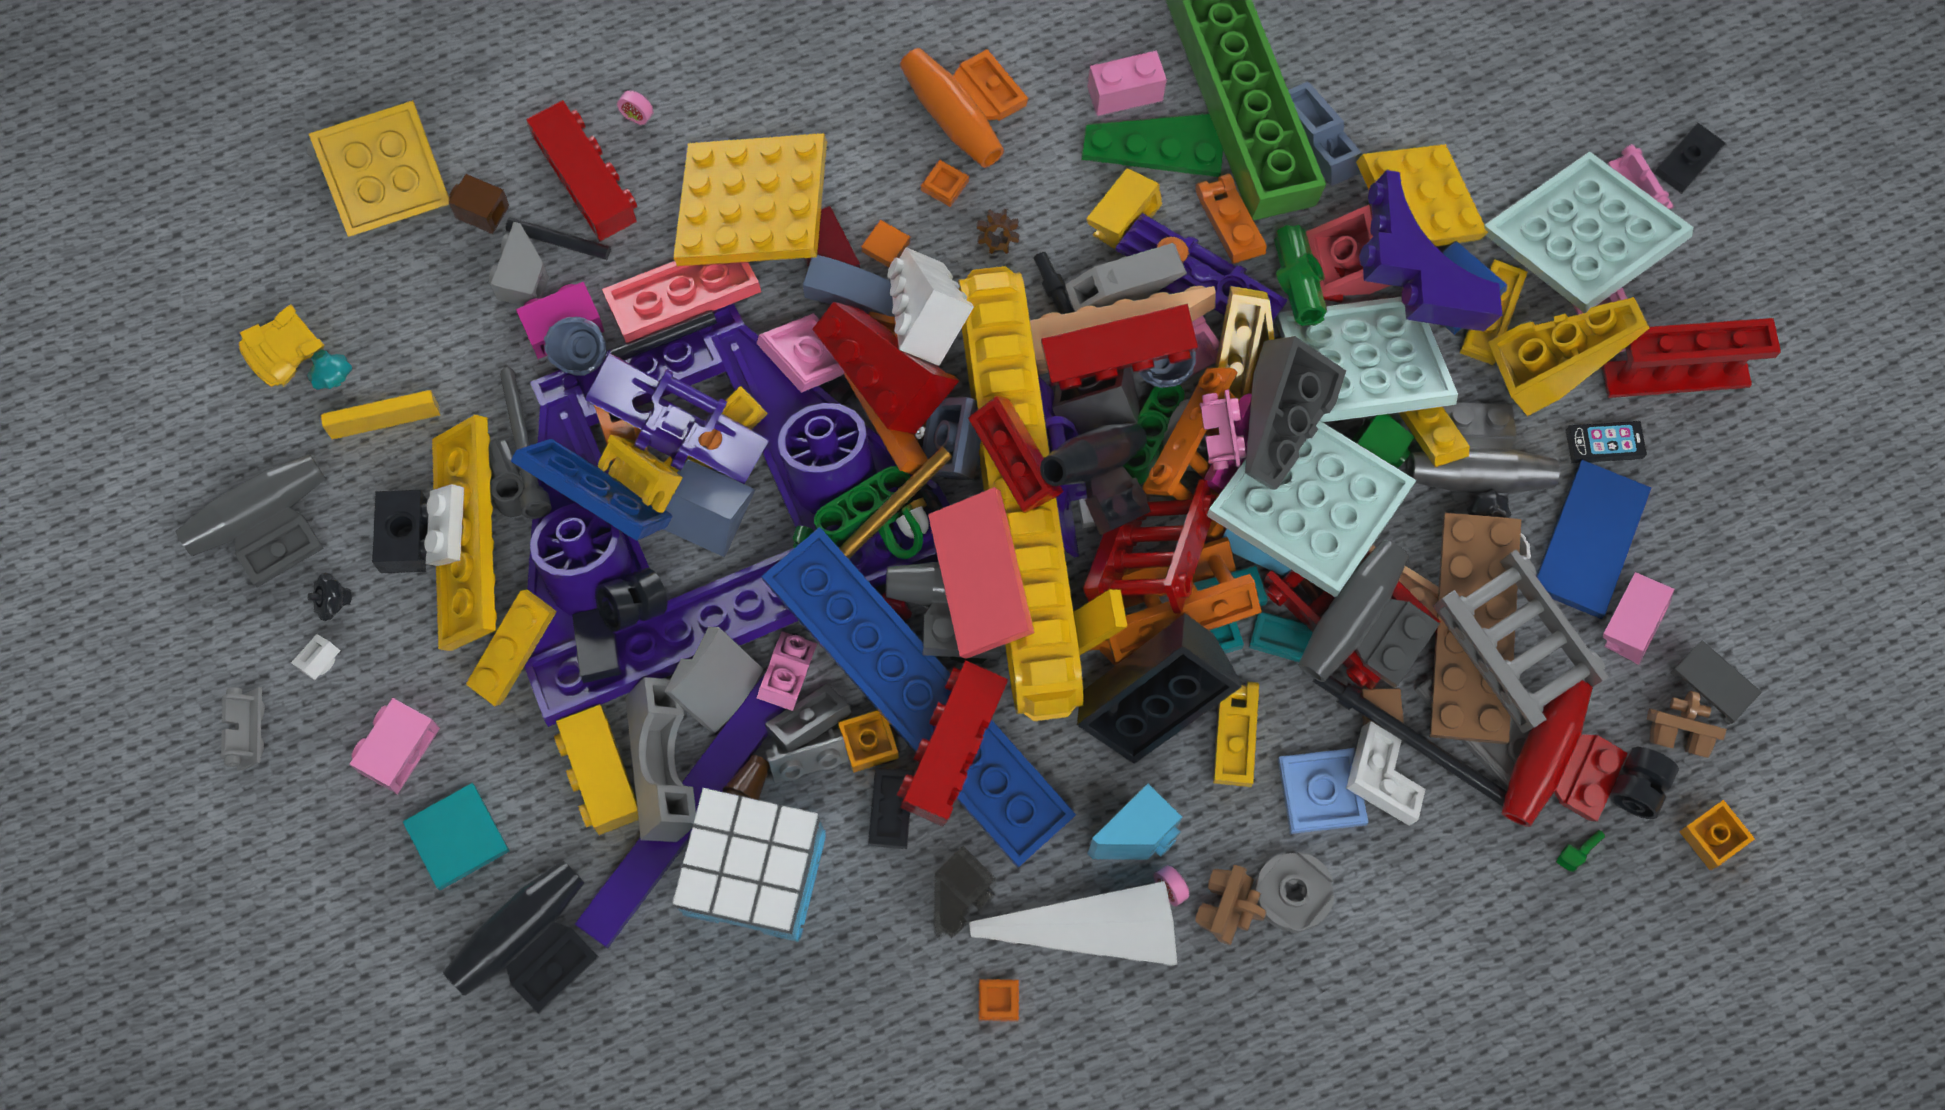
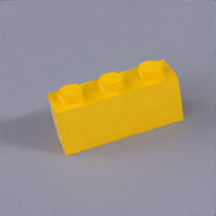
(596, 770)

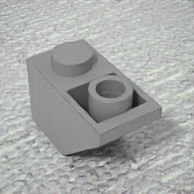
(519, 271)

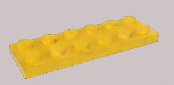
(466, 586)

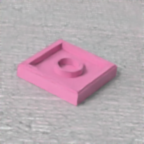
(800, 353)

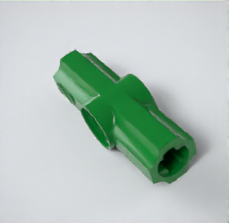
(1300, 275)

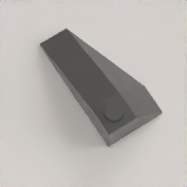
(1288, 399)

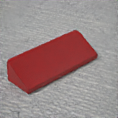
(1013, 452)

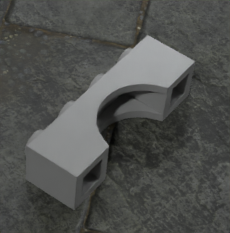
(663, 802)

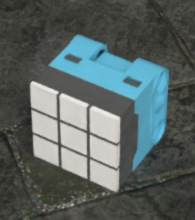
(750, 864)

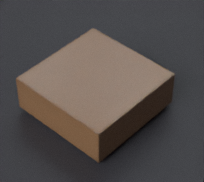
(1387, 700)

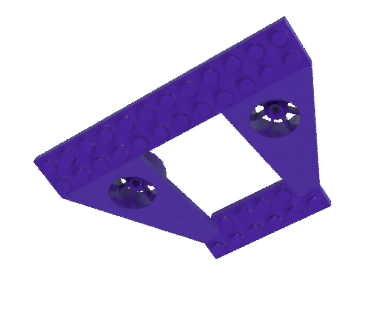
(800, 432)

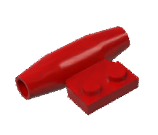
(1563, 762)

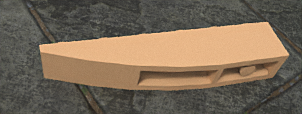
(1199, 300)

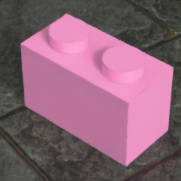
(1126, 83)
(393, 745)

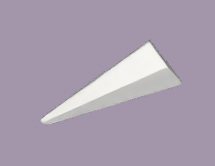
(1115, 924)

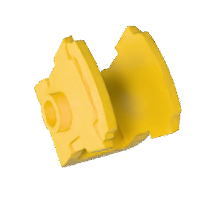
(278, 347)

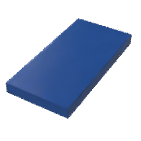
(591, 488)
(1592, 538)

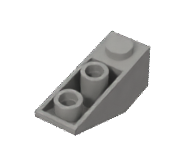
(1127, 278)

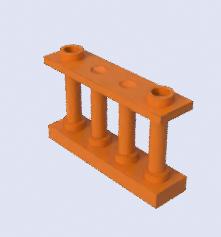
(1183, 442)
(1209, 607)

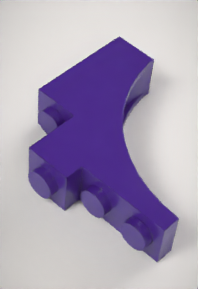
(1405, 257)

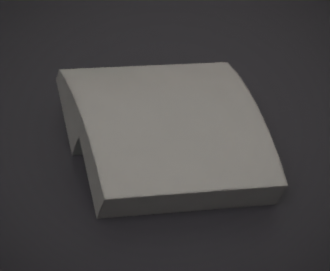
(714, 680)

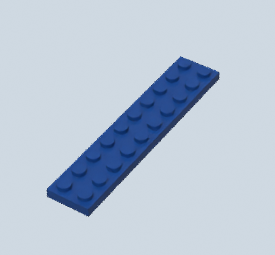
(905, 687)

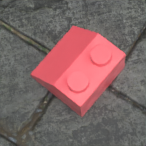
(1339, 245)

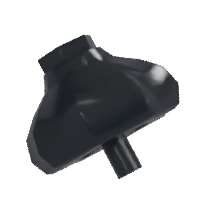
(1490, 505)
(329, 596)

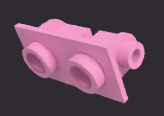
(1635, 169)
(1222, 415)

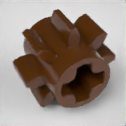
(1002, 241)

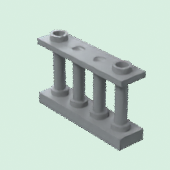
(1502, 674)

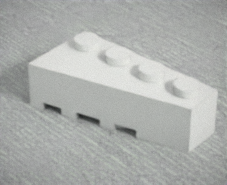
(926, 305)

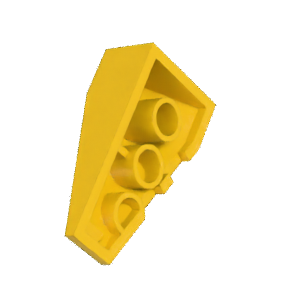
(1555, 356)

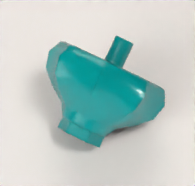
(328, 370)

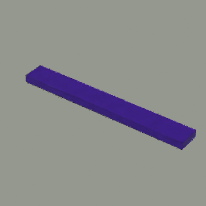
(651, 859)

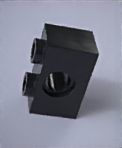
(391, 514)

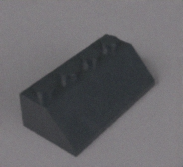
(1158, 690)

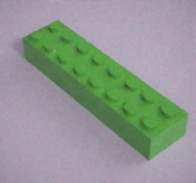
(1249, 105)

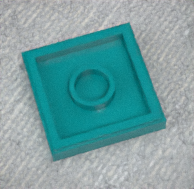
(456, 836)

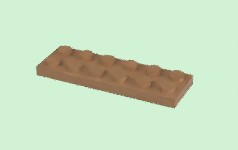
(1470, 558)

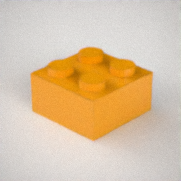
(868, 741)
(1717, 835)

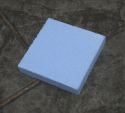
(1318, 793)

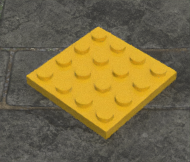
(751, 200)

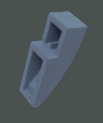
(1326, 135)
(848, 285)

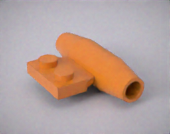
(966, 100)

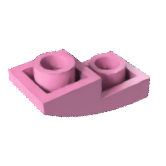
(787, 670)

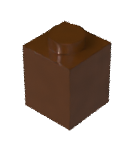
(478, 203)

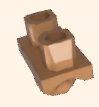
(1701, 736)
(1236, 906)

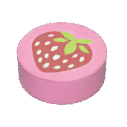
(635, 107)
(1175, 884)

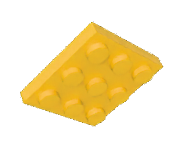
(380, 168)
(1431, 190)

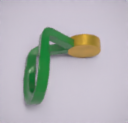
(889, 539)

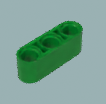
(1154, 417)
(844, 508)

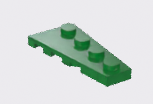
(1164, 144)

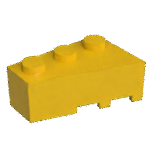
(1243, 334)

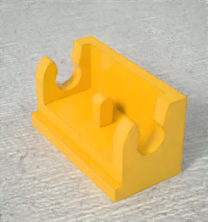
(1123, 205)
(640, 472)

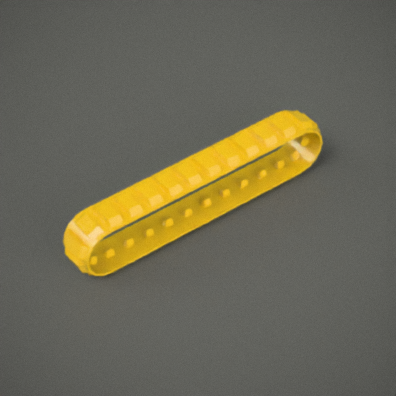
(1003, 363)

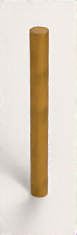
(895, 502)

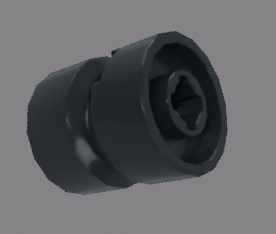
(628, 600)
(1644, 781)

